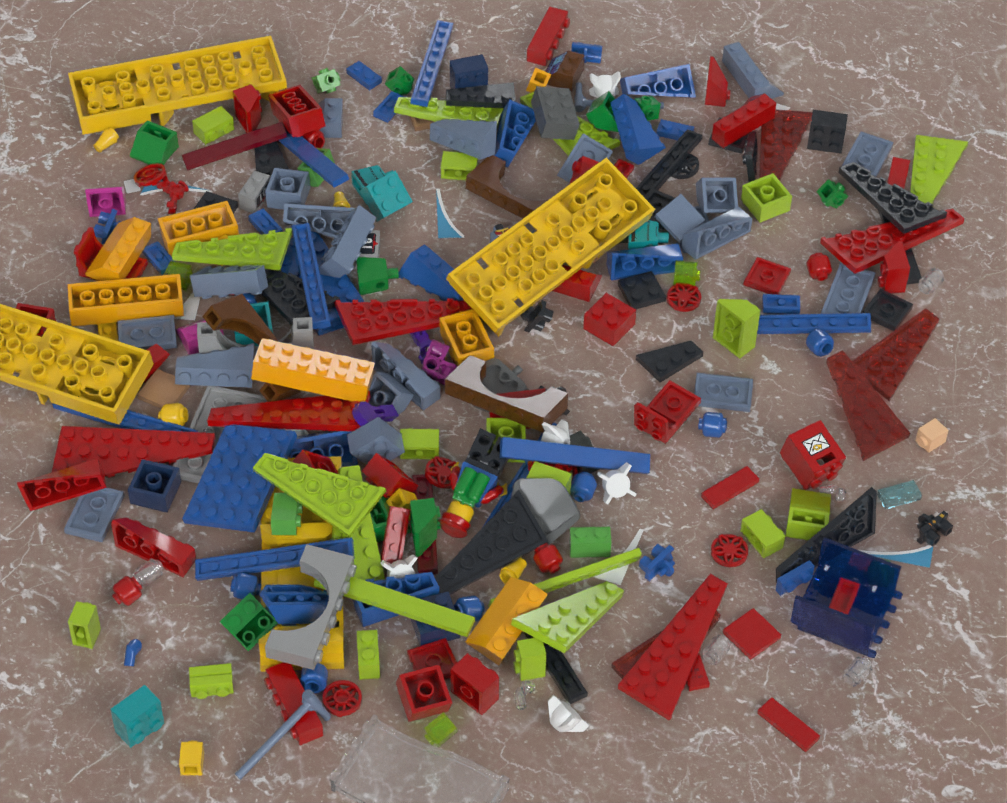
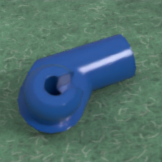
(132, 650)

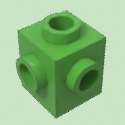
(326, 81)

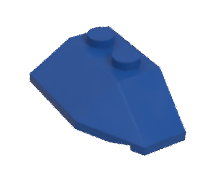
(294, 603)

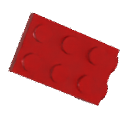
(88, 250)
(665, 412)

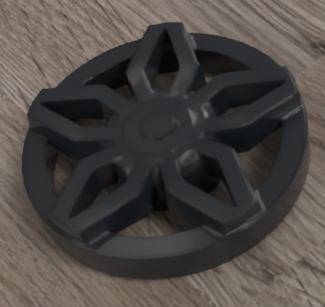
(685, 166)

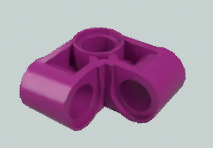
(435, 355)

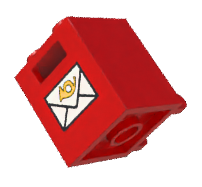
(805, 448)

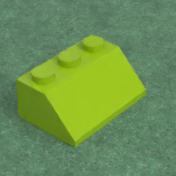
(736, 325)

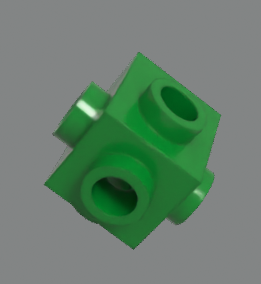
(399, 81)
(649, 106)
(832, 194)

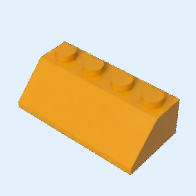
(198, 224)
(120, 250)
(494, 632)

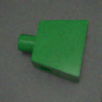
(374, 275)

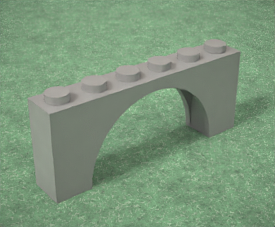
(300, 335)
(305, 645)

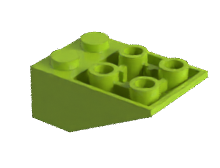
(807, 513)

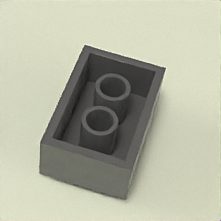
(555, 113)

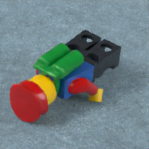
(474, 483)

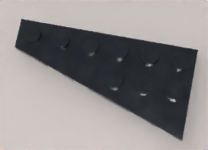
(894, 202)
(288, 295)
(848, 528)
(499, 542)

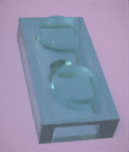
(899, 494)

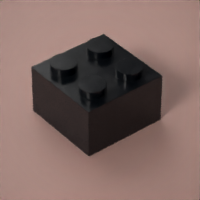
(827, 131)

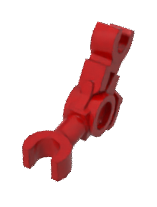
(175, 191)

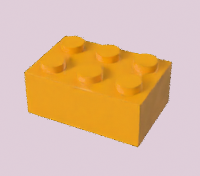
(466, 337)

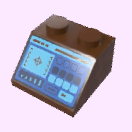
(565, 70)

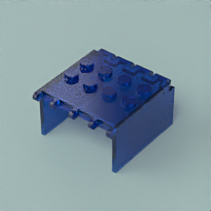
(874, 598)

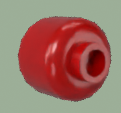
(315, 138)
(819, 266)
(548, 558)
(127, 590)

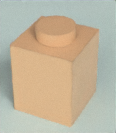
(931, 435)

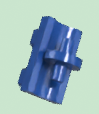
(592, 52)
(109, 221)
(660, 565)

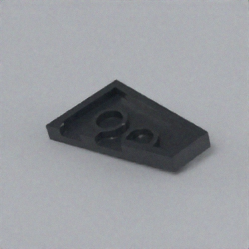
(751, 155)
(669, 360)

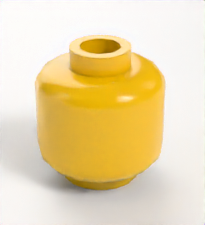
(174, 413)

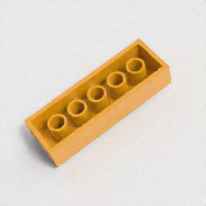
(125, 299)
(312, 370)

